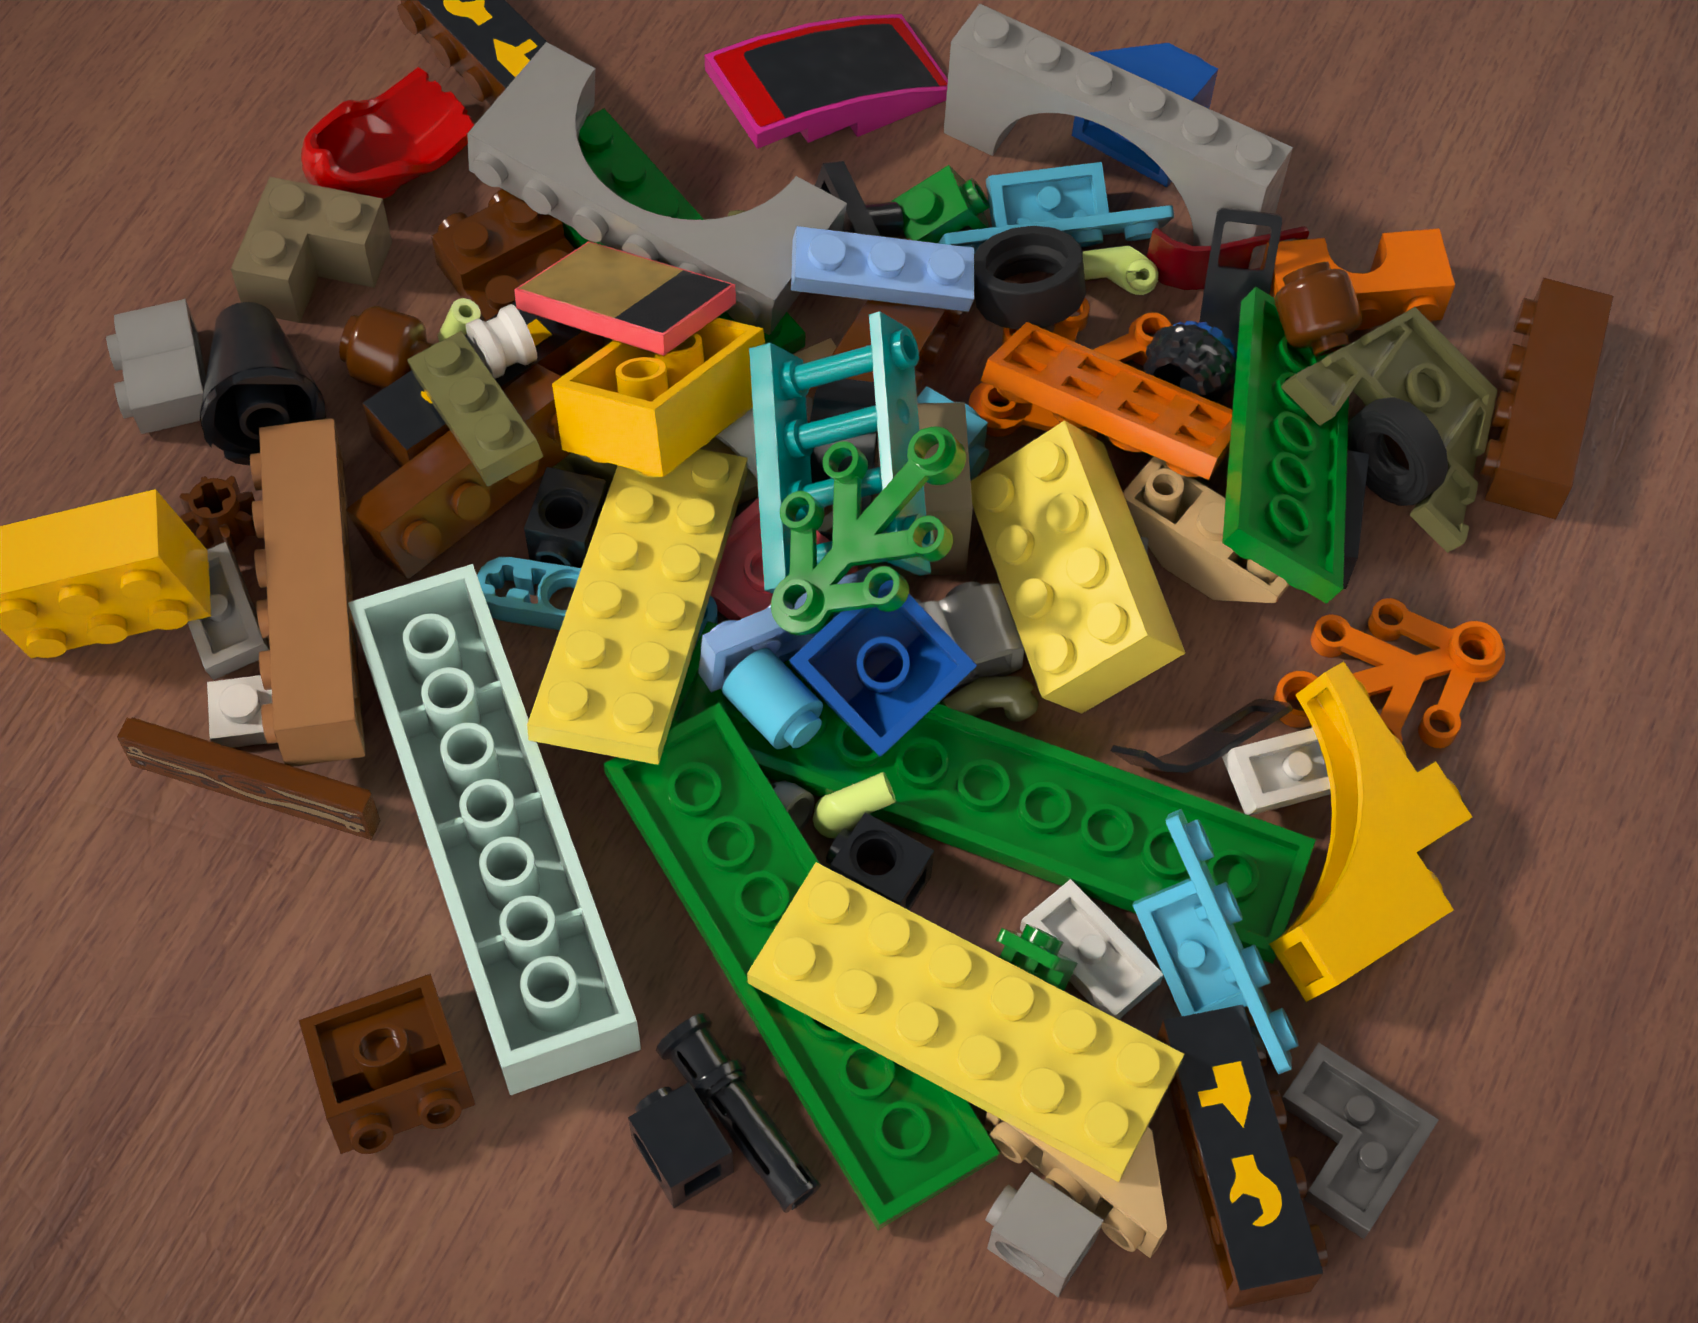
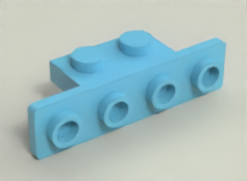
(1062, 199)
(1201, 950)

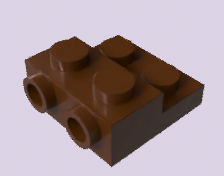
(497, 250)
(386, 1066)

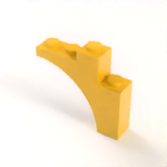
(1382, 814)

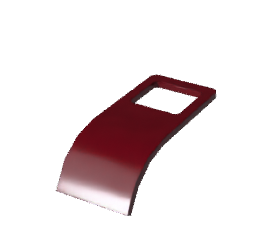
(1187, 265)

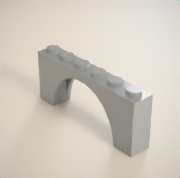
(1015, 71)
(534, 153)

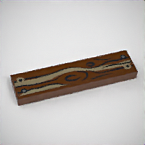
(249, 777)

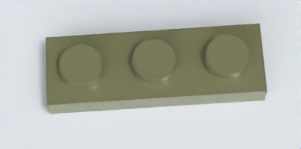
(475, 408)

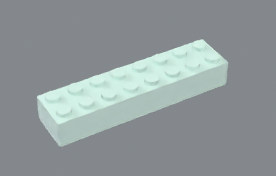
(495, 831)

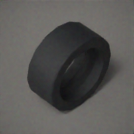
(1029, 251)

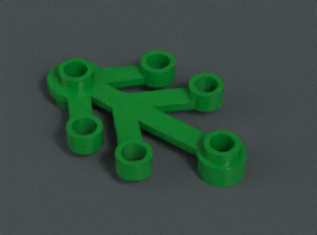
(859, 537)

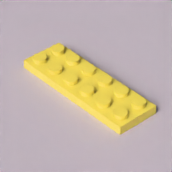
(638, 609)
(966, 1020)

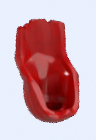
(386, 139)

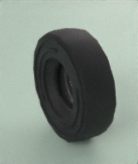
(1416, 438)

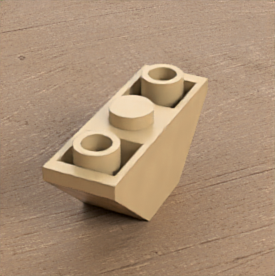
(1186, 536)
(1130, 1208)

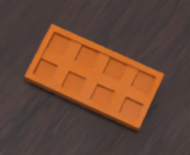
(1112, 399)

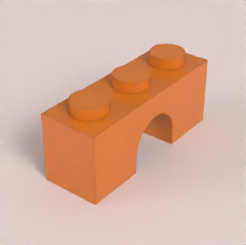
(1405, 274)

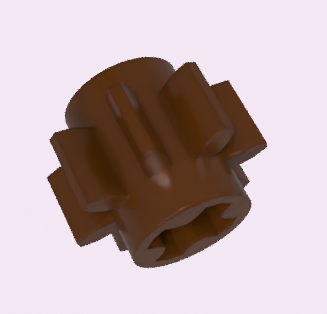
(218, 512)

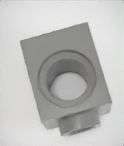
(1041, 1232)

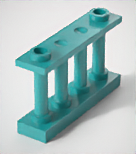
(787, 439)

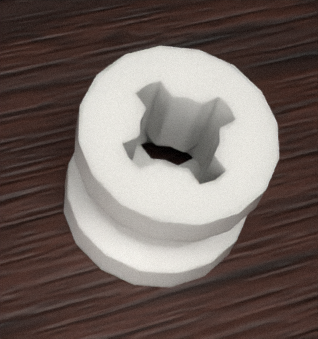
(502, 340)

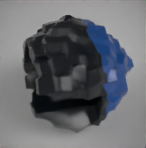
(1193, 359)

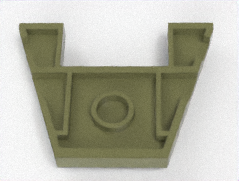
(1420, 366)

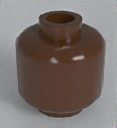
(1318, 308)
(380, 344)

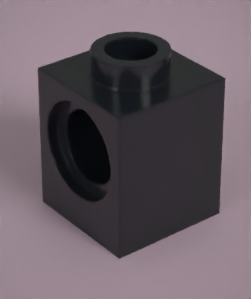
(559, 500)
(876, 840)
(680, 1142)

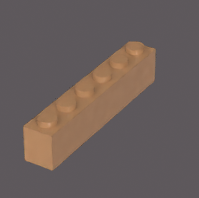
(308, 592)

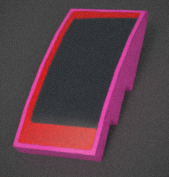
(827, 78)

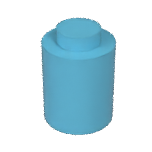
(773, 700)

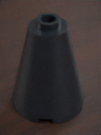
(253, 382)

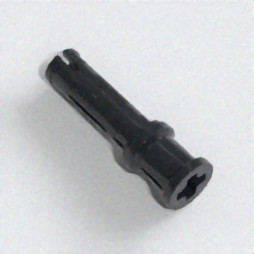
(723, 1090)

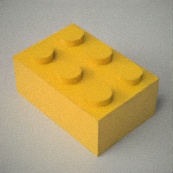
(653, 407)
(100, 575)

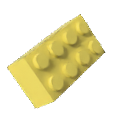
(1074, 569)

